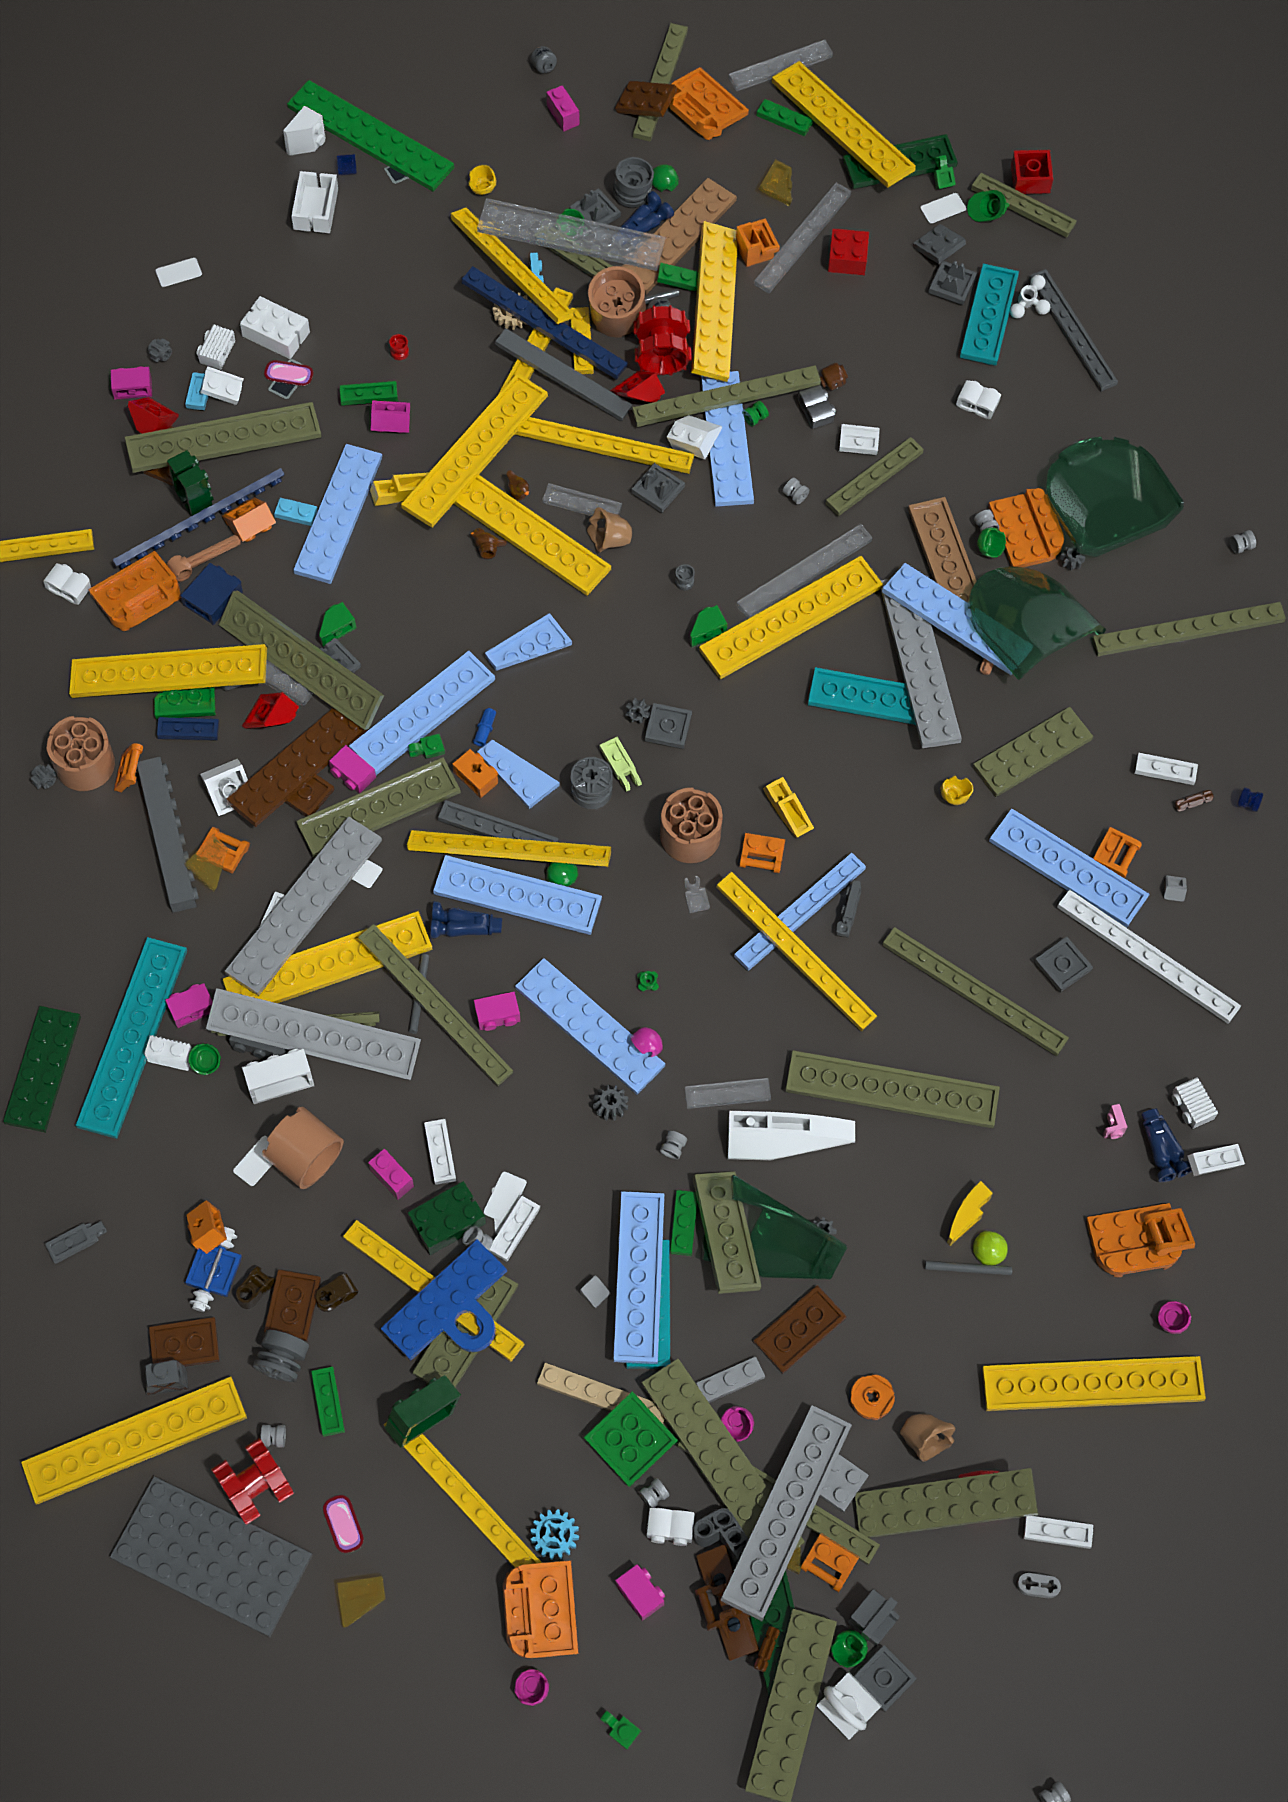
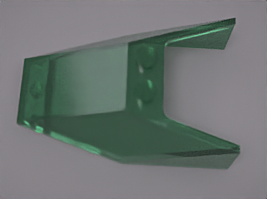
(784, 1240)

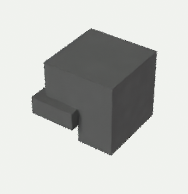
(874, 1617)

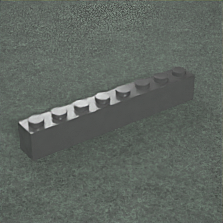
(166, 834)

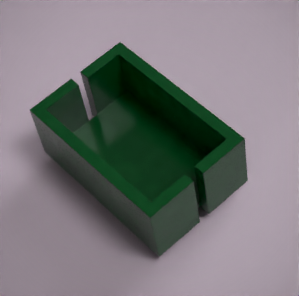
(190, 482)
(446, 1217)
(422, 1410)

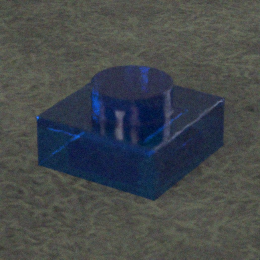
(346, 164)

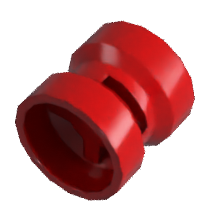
(399, 347)

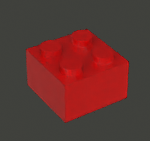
(1032, 171)
(848, 251)

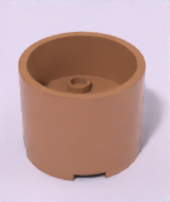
(616, 300)
(80, 753)
(691, 825)
(303, 1148)

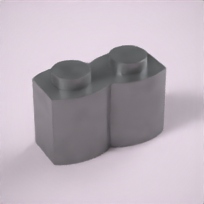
(816, 406)

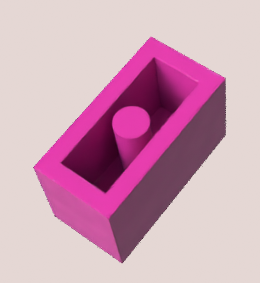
(562, 108)
(131, 383)
(390, 416)
(352, 769)
(189, 1005)
(497, 1011)
(391, 1174)
(640, 1592)

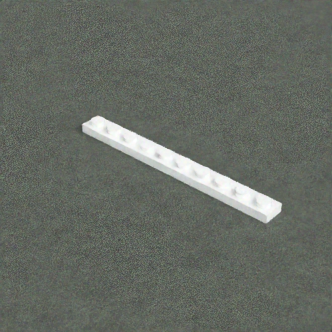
(1149, 956)

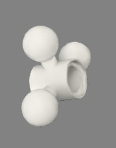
(1042, 306)

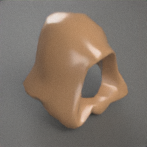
(615, 534)
(921, 1435)

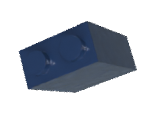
(210, 593)

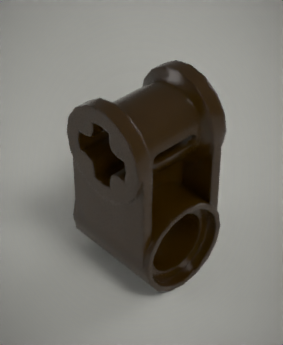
(255, 1284)
(338, 1291)

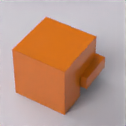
(756, 242)

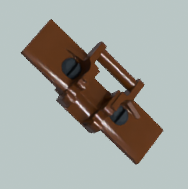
(733, 1623)

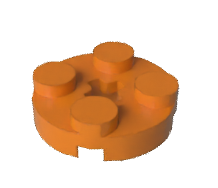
(870, 1384)

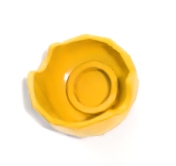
(482, 180)
(956, 790)

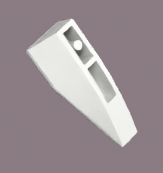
(781, 1135)

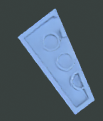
(533, 641)
(518, 775)

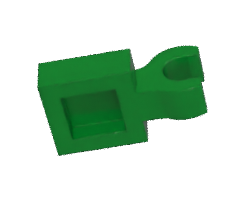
(943, 176)
(430, 747)
(623, 1731)

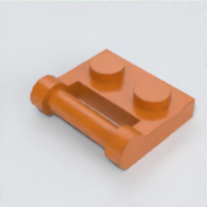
(128, 767)
(762, 847)
(1111, 847)
(232, 857)
(1176, 1230)
(832, 1555)

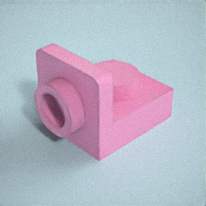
(1117, 1121)

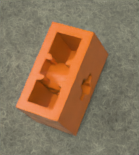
(468, 769)
(206, 1227)

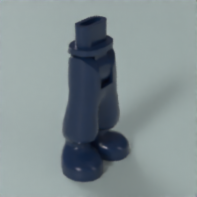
(644, 217)
(462, 922)
(1164, 1147)

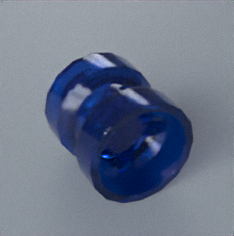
(1255, 800)

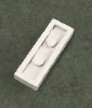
(1166, 768)
(440, 1151)
(1216, 1159)
(514, 1228)
(1058, 1532)

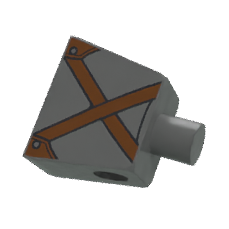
(165, 1377)

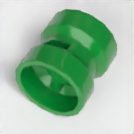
(755, 413)

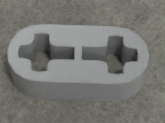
(1039, 1580)

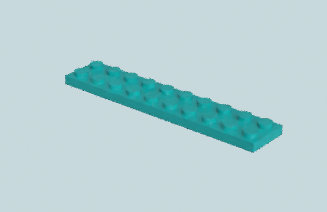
(125, 1050)

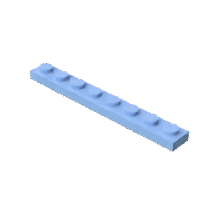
(803, 908)

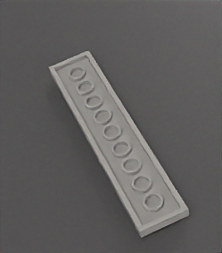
(922, 675)
(303, 906)
(313, 1032)
(786, 1513)

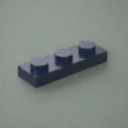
(188, 728)

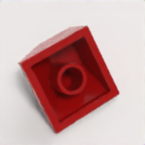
(640, 386)
(151, 415)
(271, 710)

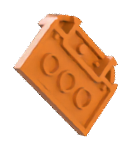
(705, 104)
(1029, 528)
(137, 592)
(1125, 1242)
(540, 1610)

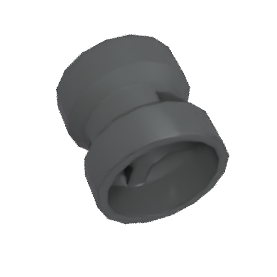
(684, 577)

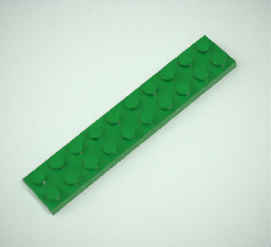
(373, 136)

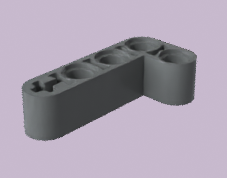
(721, 1532)

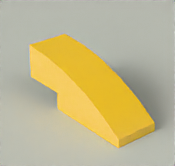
(396, 489)
(788, 807)
(969, 1211)

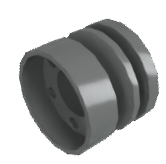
(632, 181)
(588, 792)
(280, 1359)

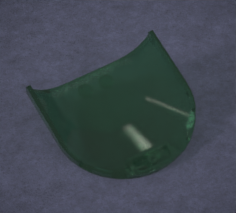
(1110, 494)
(1027, 616)

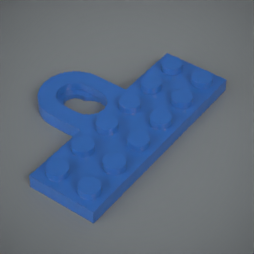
(446, 1299)

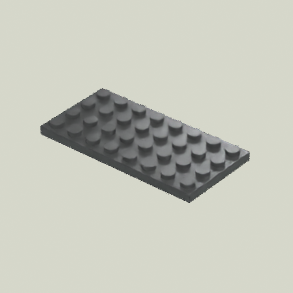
(211, 1556)

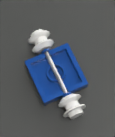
(213, 1272)

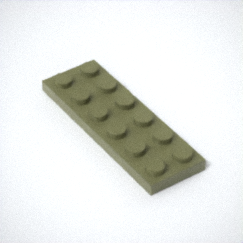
(1032, 751)
(726, 1234)
(444, 1356)

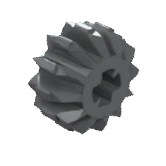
(603, 1099)

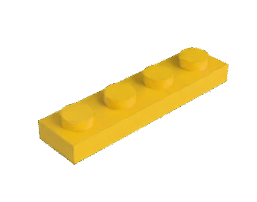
(581, 323)

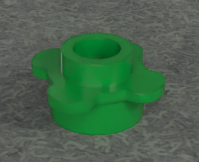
(648, 975)

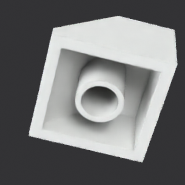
(304, 132)
(693, 436)
(222, 783)

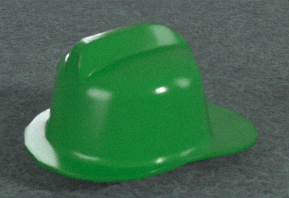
(987, 205)

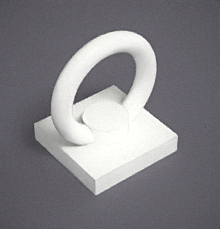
(848, 1705)

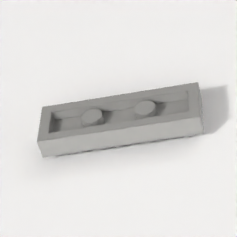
(731, 1380)

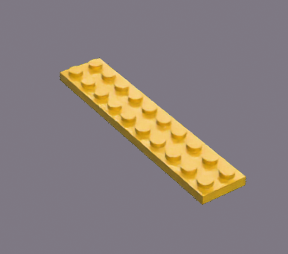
(843, 124)
(715, 302)
(474, 450)
(533, 535)
(790, 617)
(168, 671)
(337, 961)
(1093, 1383)
(133, 1440)

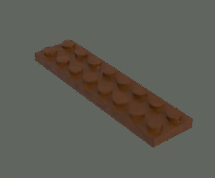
(294, 767)

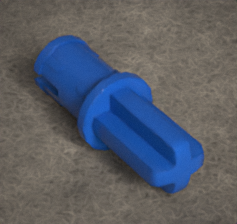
(484, 727)

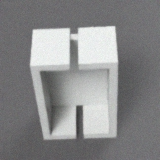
(313, 204)
(275, 327)
(278, 1076)

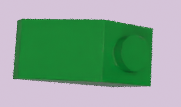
(336, 623)
(708, 625)

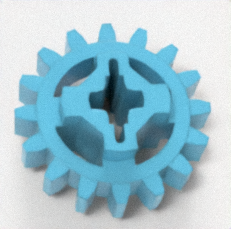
(546, 1541)

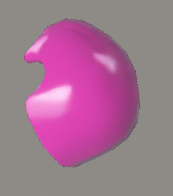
(647, 1041)
(1174, 1317)
(738, 1422)
(531, 1687)

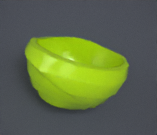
(990, 1248)

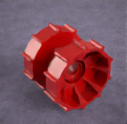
(662, 340)
(252, 1481)

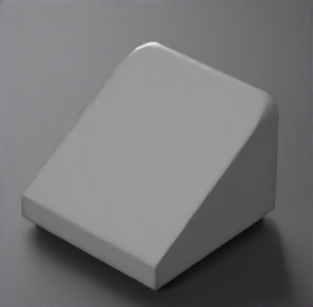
(1175, 888)
(594, 1292)

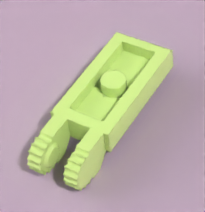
(620, 762)

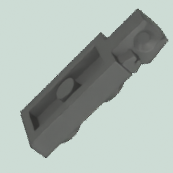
(849, 910)
(74, 1241)

